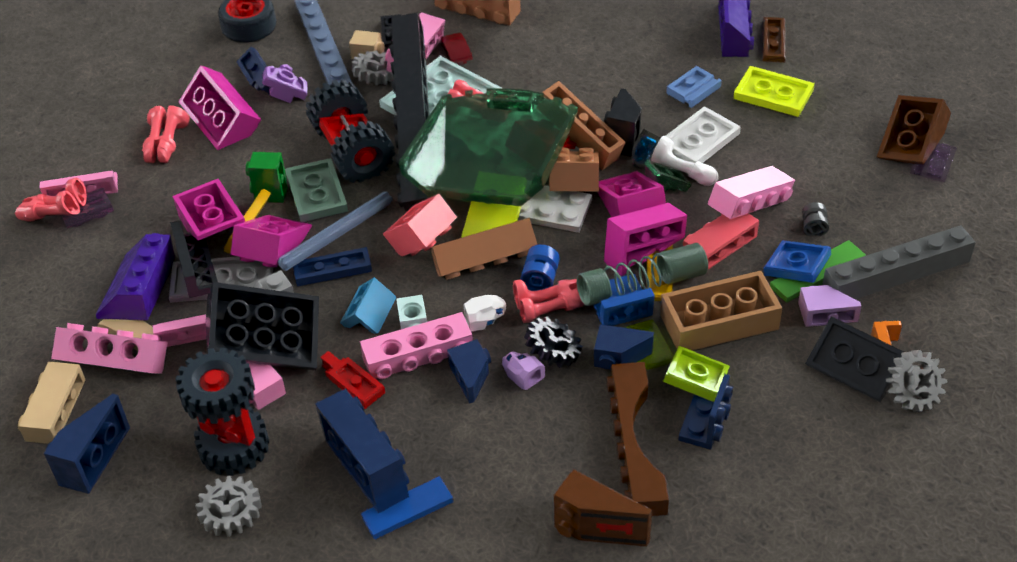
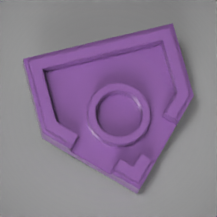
(284, 83)

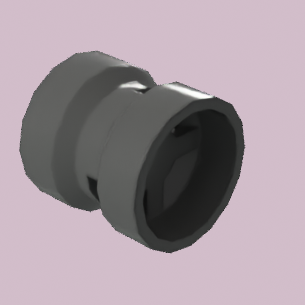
(815, 219)

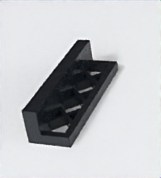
(190, 264)

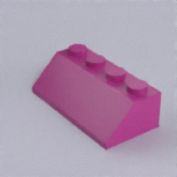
(218, 108)

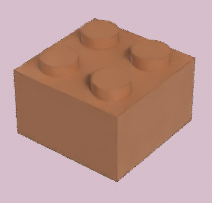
(575, 171)

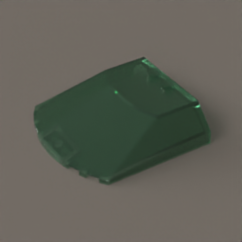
(489, 146)

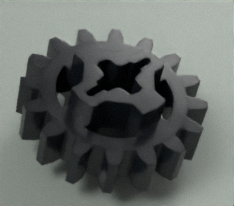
(553, 342)

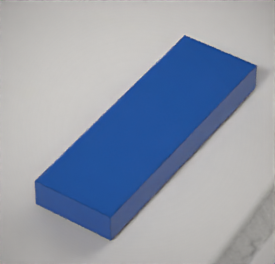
(420, 502)

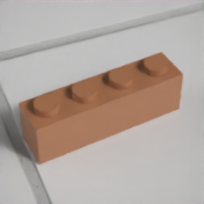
(588, 128)
(482, 248)

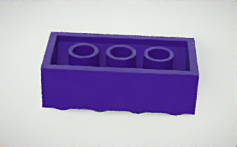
(735, 28)
(139, 280)

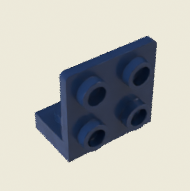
(705, 417)

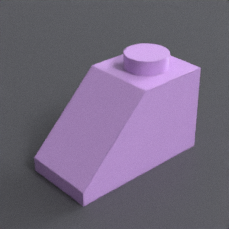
(822, 302)

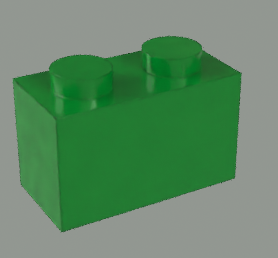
(267, 173)

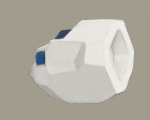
(483, 311)

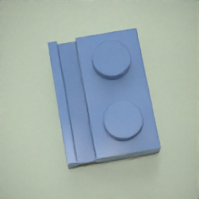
(693, 86)

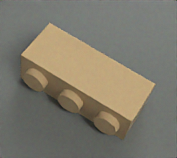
(51, 402)

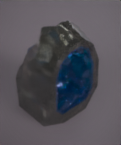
(644, 148)

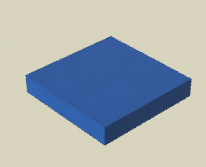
(797, 261)

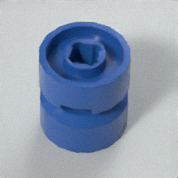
(540, 267)

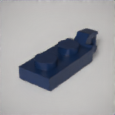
(253, 68)

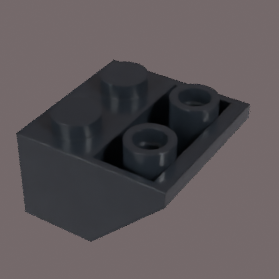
(625, 119)

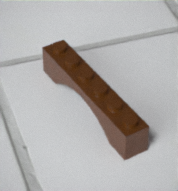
(644, 481)

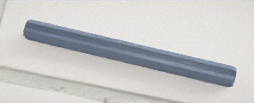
(334, 231)

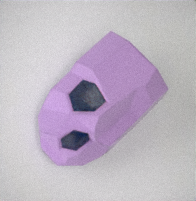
(523, 369)

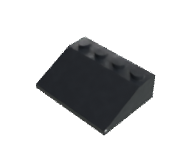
(263, 325)

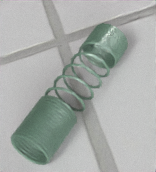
(671, 266)

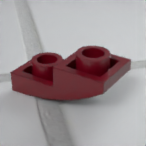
(456, 48)

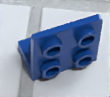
(625, 307)

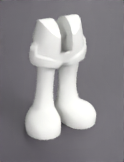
(698, 171)

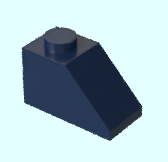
(621, 346)
(470, 367)

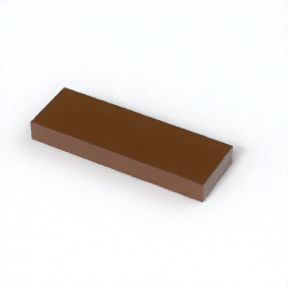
(773, 39)

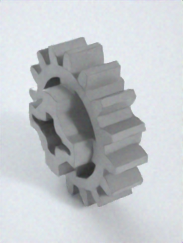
(372, 68)
(916, 380)
(228, 506)

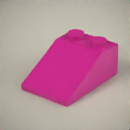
(629, 194)
(207, 209)
(267, 239)

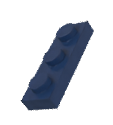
(332, 266)

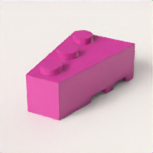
(642, 234)

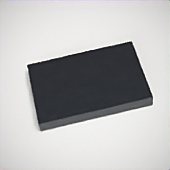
(854, 358)

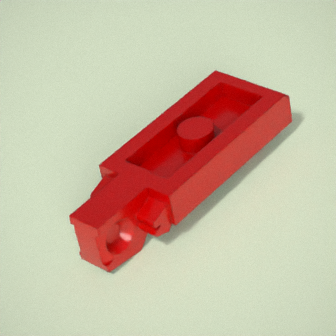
(353, 378)

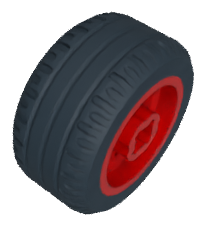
(247, 19)

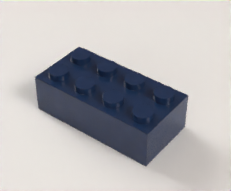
(363, 450)

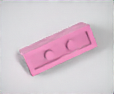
(92, 182)
(181, 330)

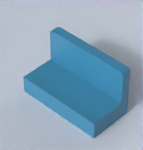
(369, 306)

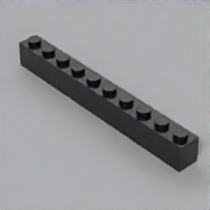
(411, 94)

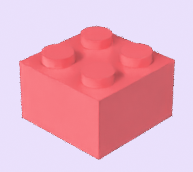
(420, 226)

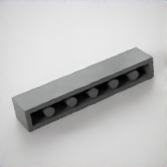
(901, 263)

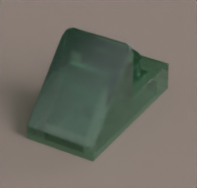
(666, 176)

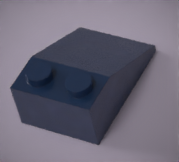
(87, 445)

